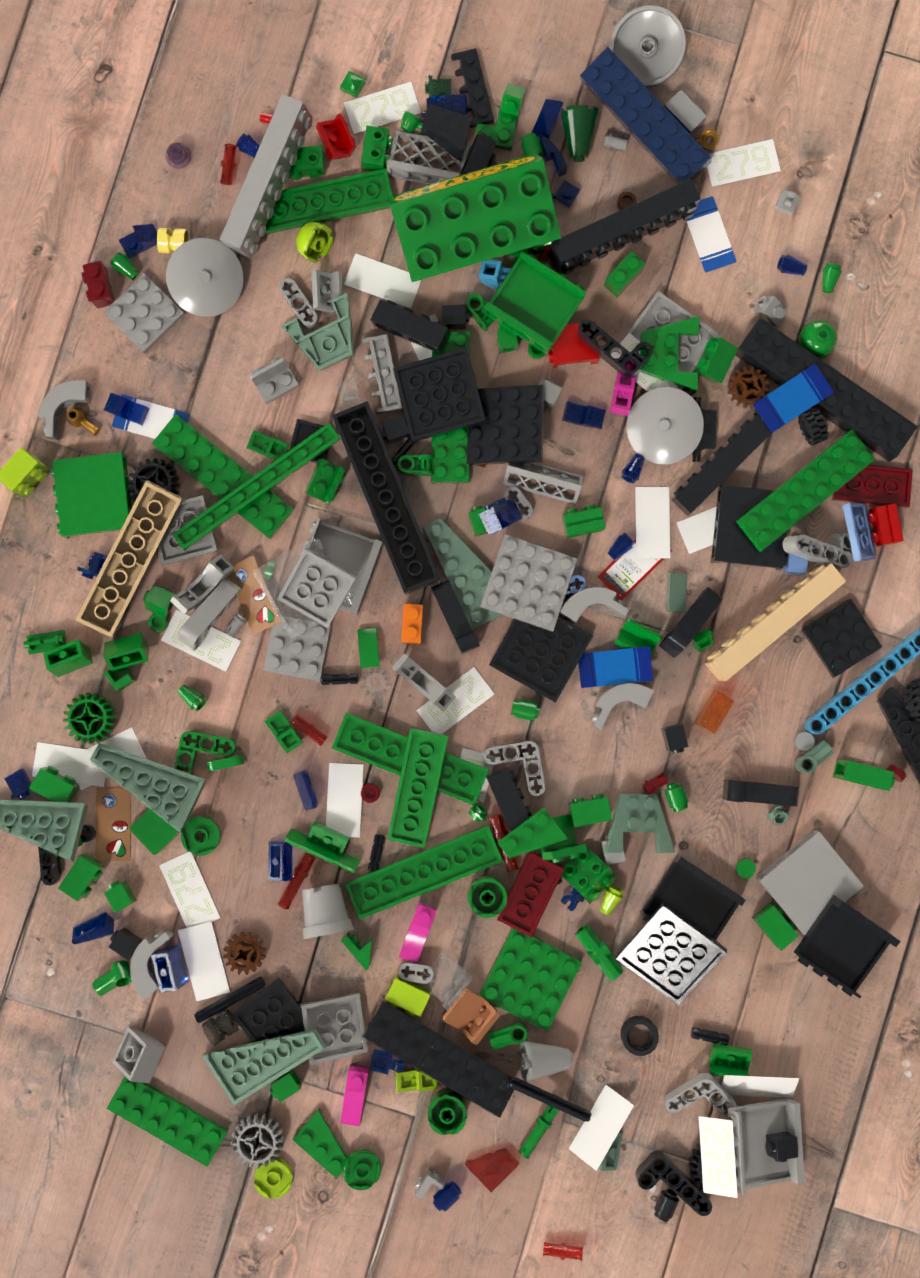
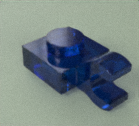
(575, 898)
(383, 1062)

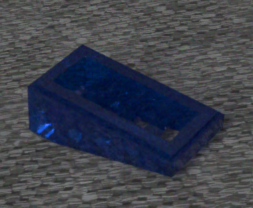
(93, 929)

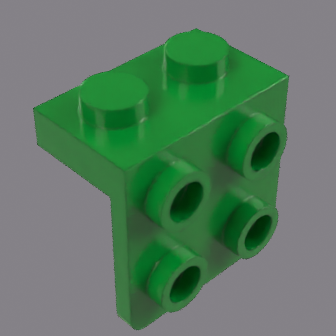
(153, 831)
(568, 847)
(588, 875)

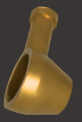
(704, 137)
(81, 420)

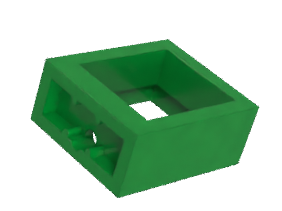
(864, 774)

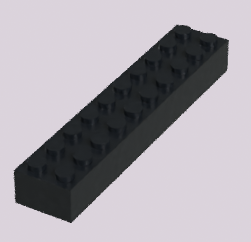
(847, 407)
(386, 498)

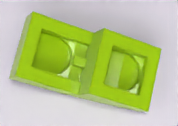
(413, 1080)

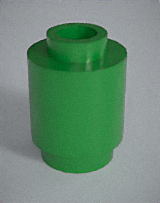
(531, 144)
(525, 709)
(676, 797)

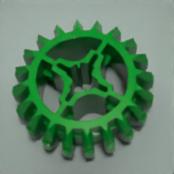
(89, 710)

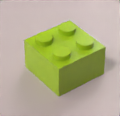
(23, 473)

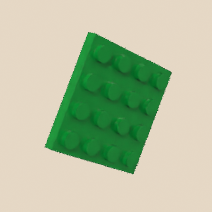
(530, 979)

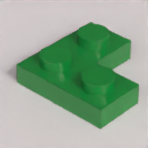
(502, 132)

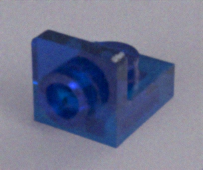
(95, 563)
(19, 784)

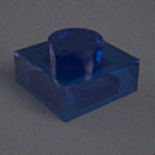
(567, 193)

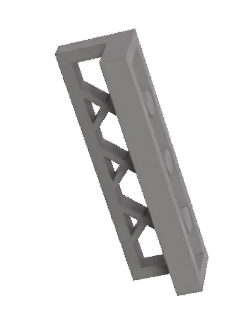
(544, 475)

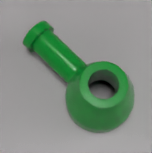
(410, 122)

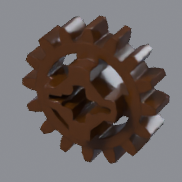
(741, 384)
(241, 946)

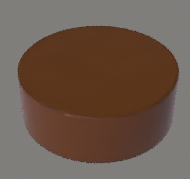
(625, 200)

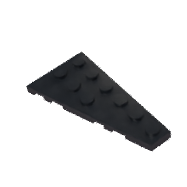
(903, 726)

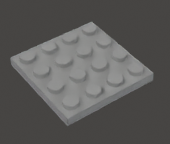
(664, 311)
(528, 583)

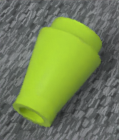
(611, 898)

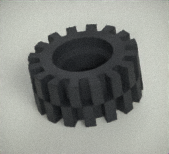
(813, 426)

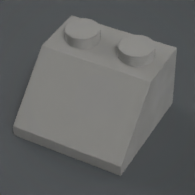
(138, 1055)

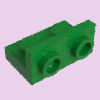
(325, 481)

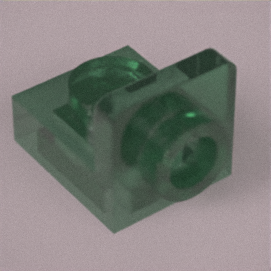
(437, 87)

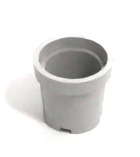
(324, 911)

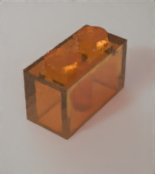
(714, 712)

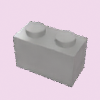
(686, 112)

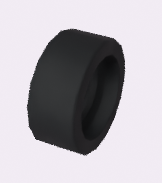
(639, 1051)

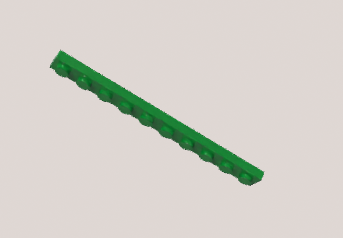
(256, 486)

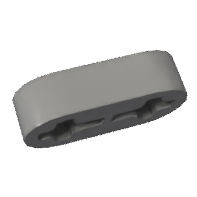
(521, 500)
(417, 968)

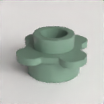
(778, 815)

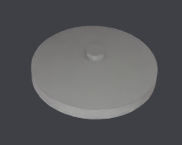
(650, 44)
(204, 277)
(665, 425)

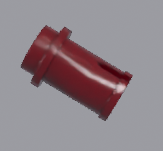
(655, 783)

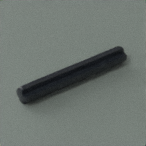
(229, 1000)

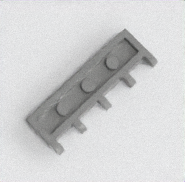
(384, 373)

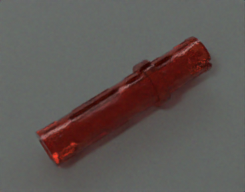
(499, 833)
(300, 874)

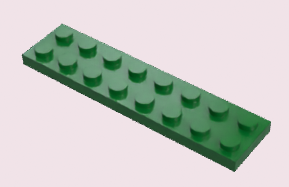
(330, 200)
(451, 448)
(219, 473)
(805, 490)
(387, 751)
(423, 872)

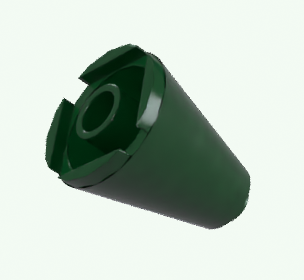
(579, 130)

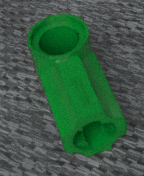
(116, 977)
(505, 1036)

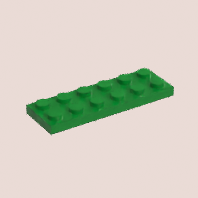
(417, 787)
(168, 1120)

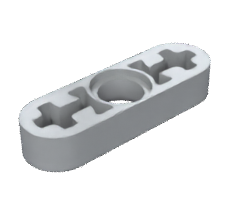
(299, 295)

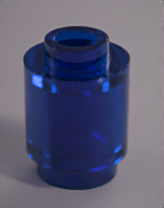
(447, 1196)

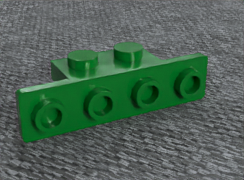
(325, 844)

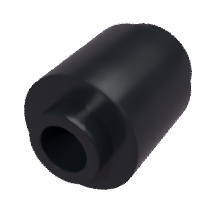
(666, 1205)

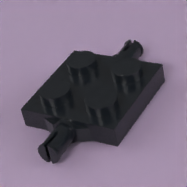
(708, 439)

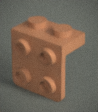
(472, 1015)

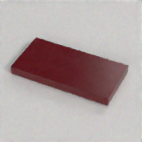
(878, 486)
(531, 893)

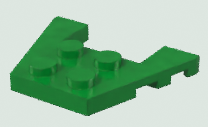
(665, 352)

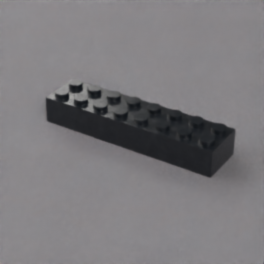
(624, 227)
(439, 1058)

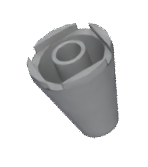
(542, 1060)

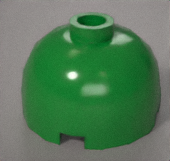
(818, 338)

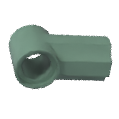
(815, 757)

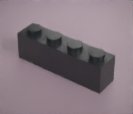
(410, 326)
(509, 798)

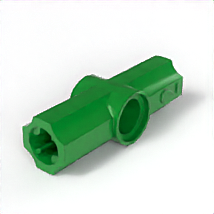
(599, 952)

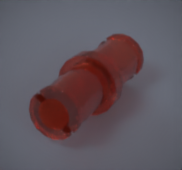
(228, 164)
(308, 730)
(562, 1251)

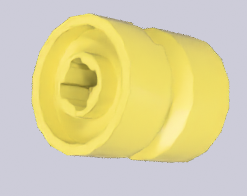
(170, 240)

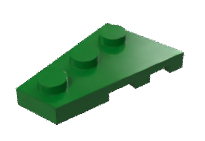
(532, 834)
(320, 1143)

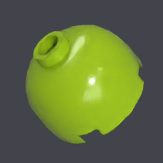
(314, 241)

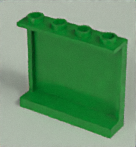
(535, 302)
(91, 494)

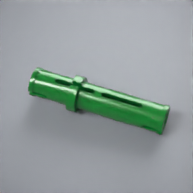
(544, 1123)

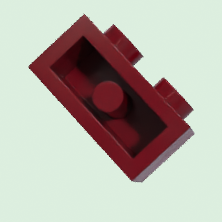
(98, 284)

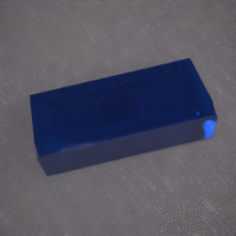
(547, 118)
(305, 790)
(280, 861)

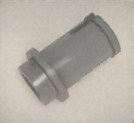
(615, 142)
(235, 625)

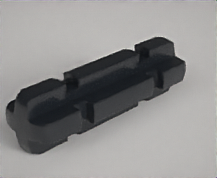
(337, 679)
(376, 852)
(710, 1036)

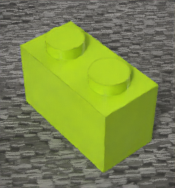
(407, 996)

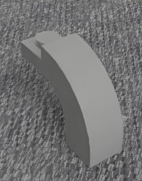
(58, 400)
(203, 586)
(592, 596)
(423, 682)
(628, 692)
(141, 968)

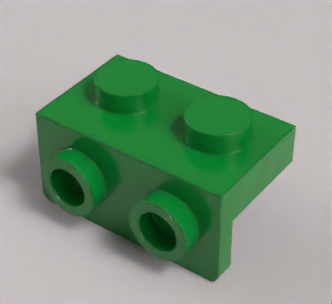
(729, 1060)

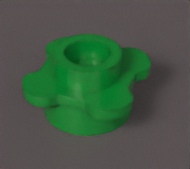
(478, 812)

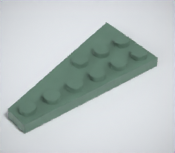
(463, 570)
(159, 787)
(45, 824)
(254, 1065)

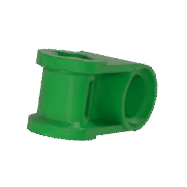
(477, 313)
(417, 465)

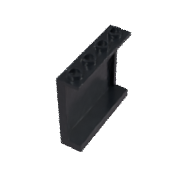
(730, 541)
(695, 897)
(843, 946)

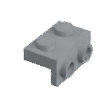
(325, 288)

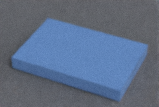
(859, 532)

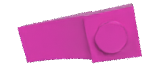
(623, 393)
(417, 932)

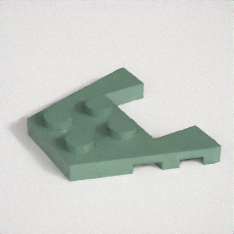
(330, 343)
(639, 814)

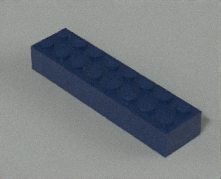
(645, 117)

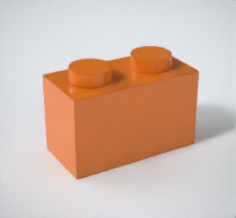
(412, 624)

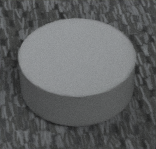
(804, 741)

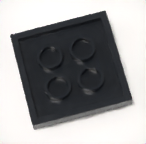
(841, 638)
(270, 1013)

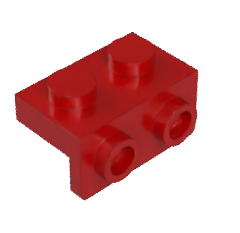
(336, 138)

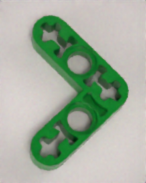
(192, 748)

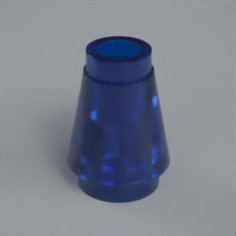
(247, 145)
(790, 265)
(633, 469)
(621, 546)

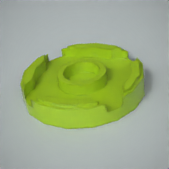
(274, 1179)

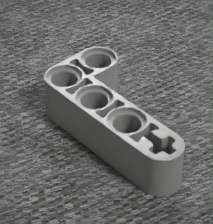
(836, 552)
(195, 628)

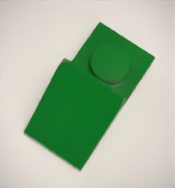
(362, 953)

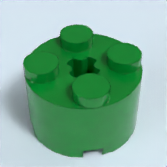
(495, 904)
(450, 1122)

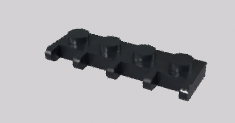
(474, 87)

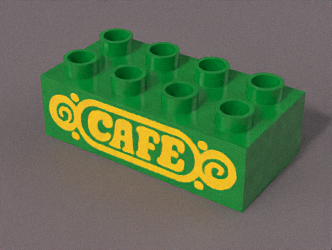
(475, 217)

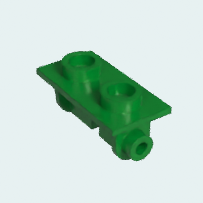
(44, 641)

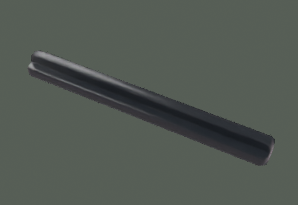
(549, 1099)

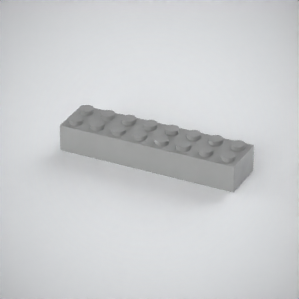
(267, 176)

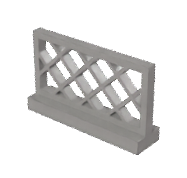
(425, 172)

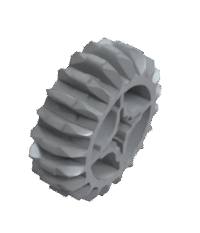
(250, 1139)

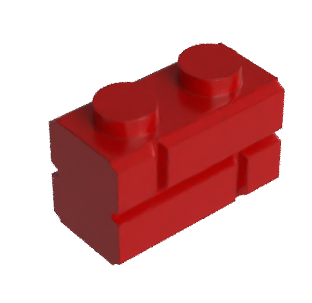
(885, 525)

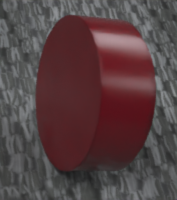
(899, 774)
(370, 793)

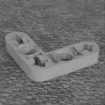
(527, 759)
(706, 1090)

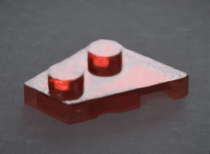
(492, 1168)

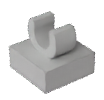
(787, 202)

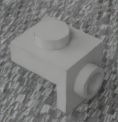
(771, 309)
(424, 1183)

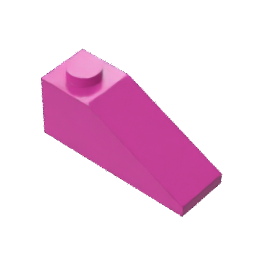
(354, 1094)

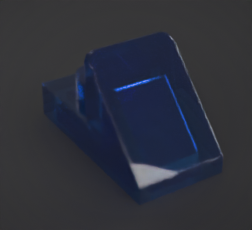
(140, 240)

